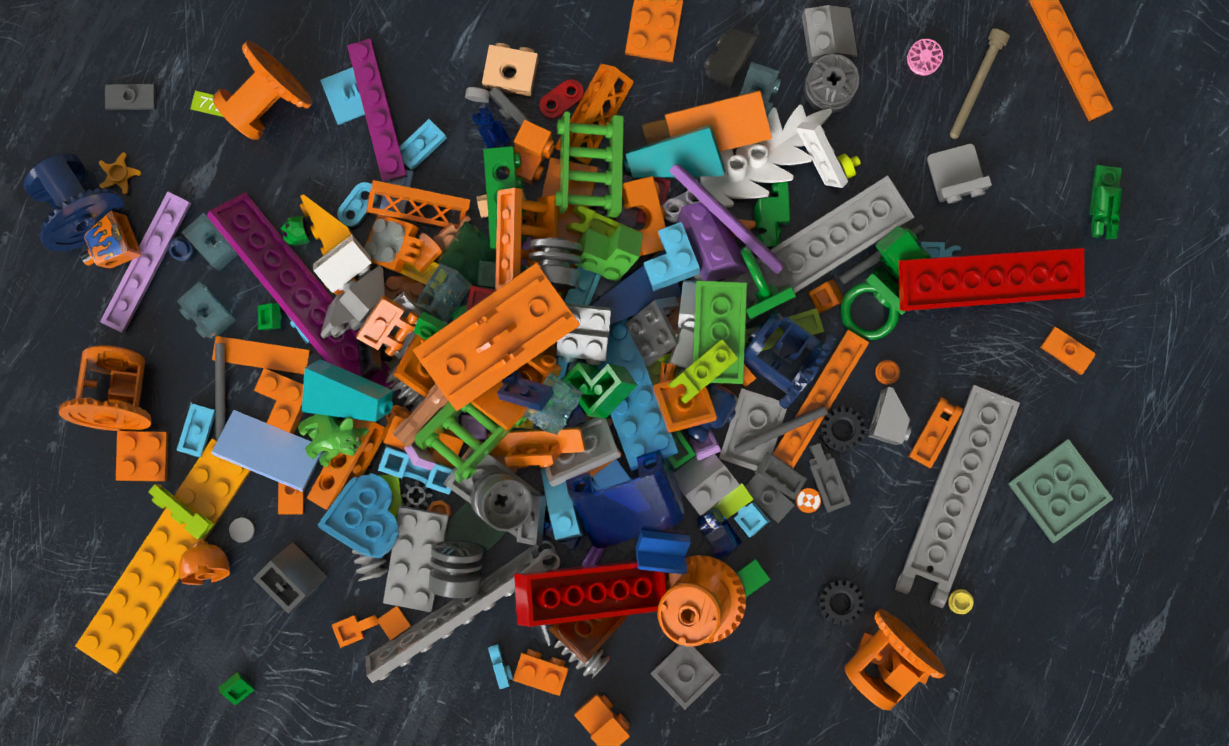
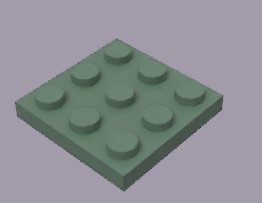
(1060, 491)

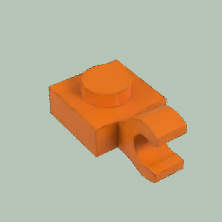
(351, 629)

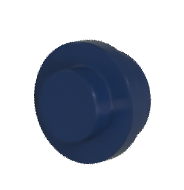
(181, 248)

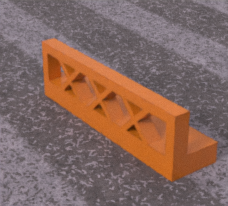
(591, 109)
(415, 195)

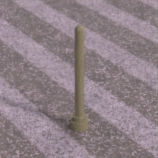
(997, 40)

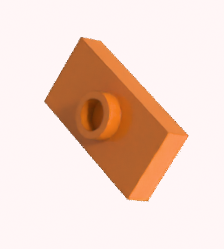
(1068, 350)
(290, 500)

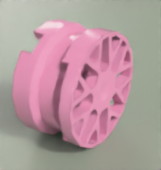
(924, 57)

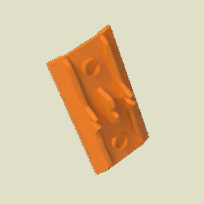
(496, 337)

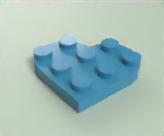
(363, 517)

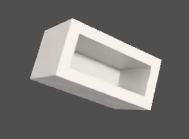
(342, 264)

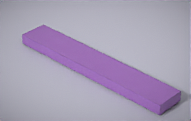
(727, 218)

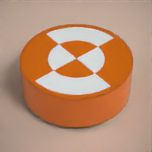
(808, 500)

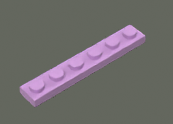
(142, 269)

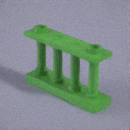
(611, 154)
(446, 419)

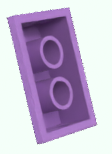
(711, 243)

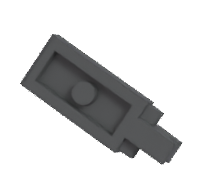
(828, 479)

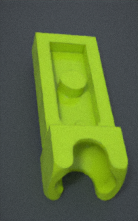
(593, 221)
(704, 370)
(197, 524)

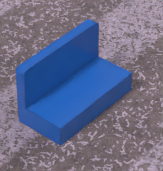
(662, 552)

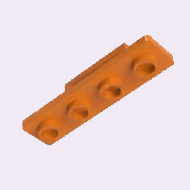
(538, 446)

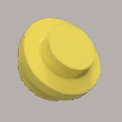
(960, 601)

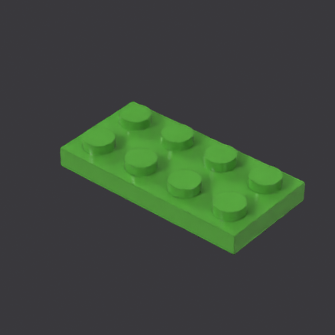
(718, 316)

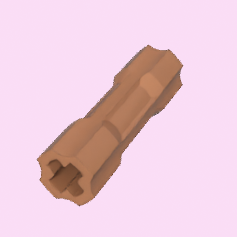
(421, 416)

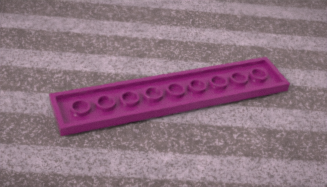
(287, 280)

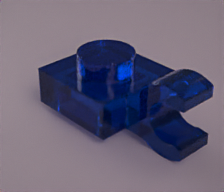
(490, 131)

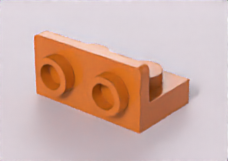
(541, 672)

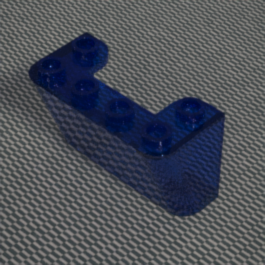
(628, 507)

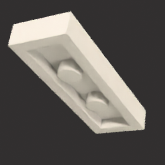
(822, 154)

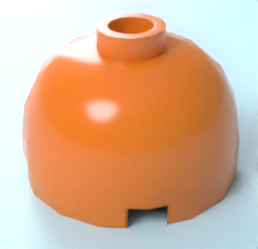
(202, 563)

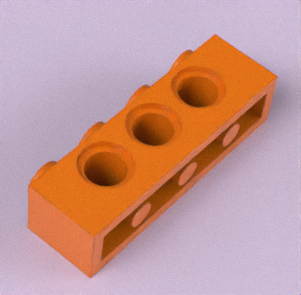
(345, 467)

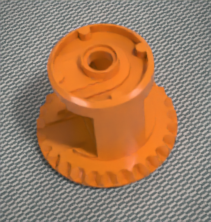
(259, 92)
(122, 408)
(702, 603)
(910, 662)

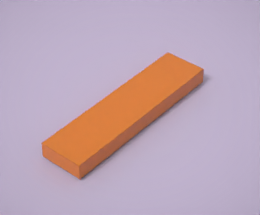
(264, 355)

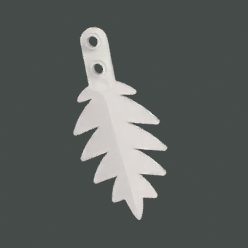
(755, 164)

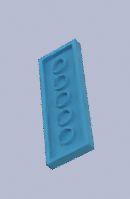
(638, 415)

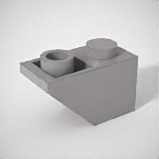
(364, 295)
(339, 319)

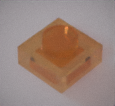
(656, 130)

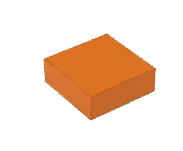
(394, 622)

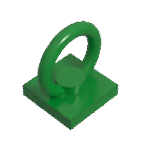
(886, 292)
(767, 295)

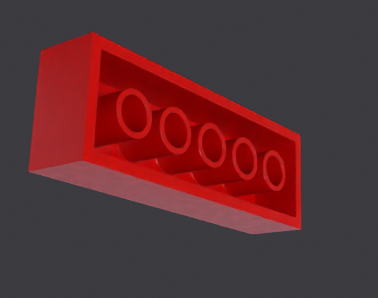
(586, 593)

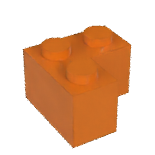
(534, 145)
(288, 396)
(602, 722)

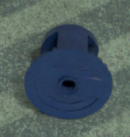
(75, 211)
(787, 347)

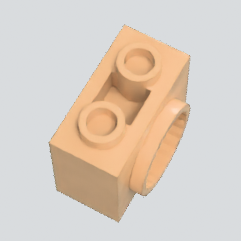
(503, 57)

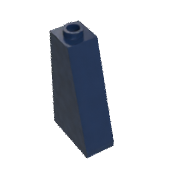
(634, 293)

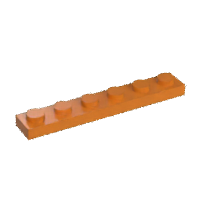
(1072, 58)
(822, 393)

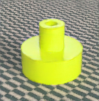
(848, 164)

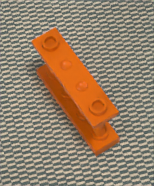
(510, 229)

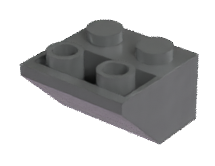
(290, 578)

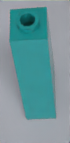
(694, 150)
(343, 394)

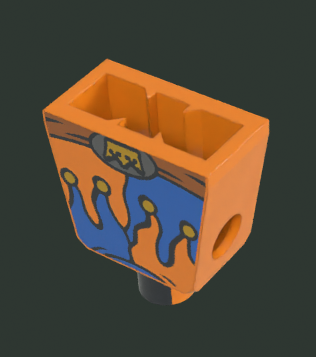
(110, 242)

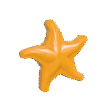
(118, 173)

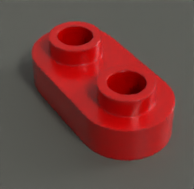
(563, 100)

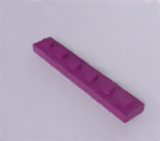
(377, 111)

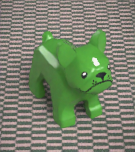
(331, 437)

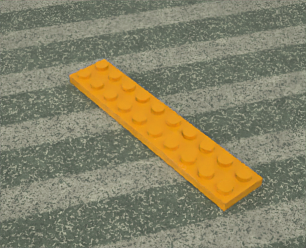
(156, 564)

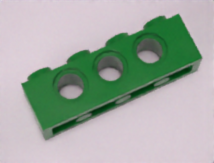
(495, 160)

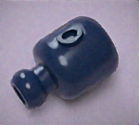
(724, 403)

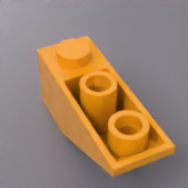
(325, 225)

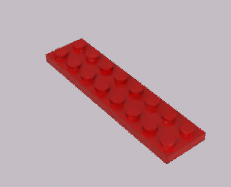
(991, 278)

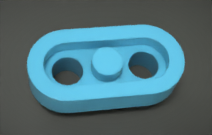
(356, 204)

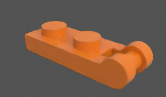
(935, 433)

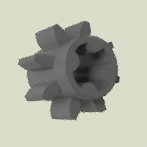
(413, 490)

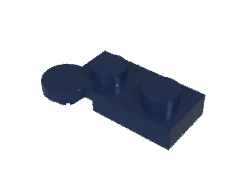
(525, 392)

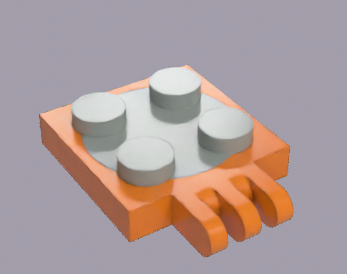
(392, 243)

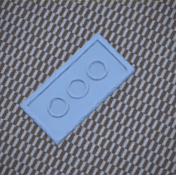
(266, 450)

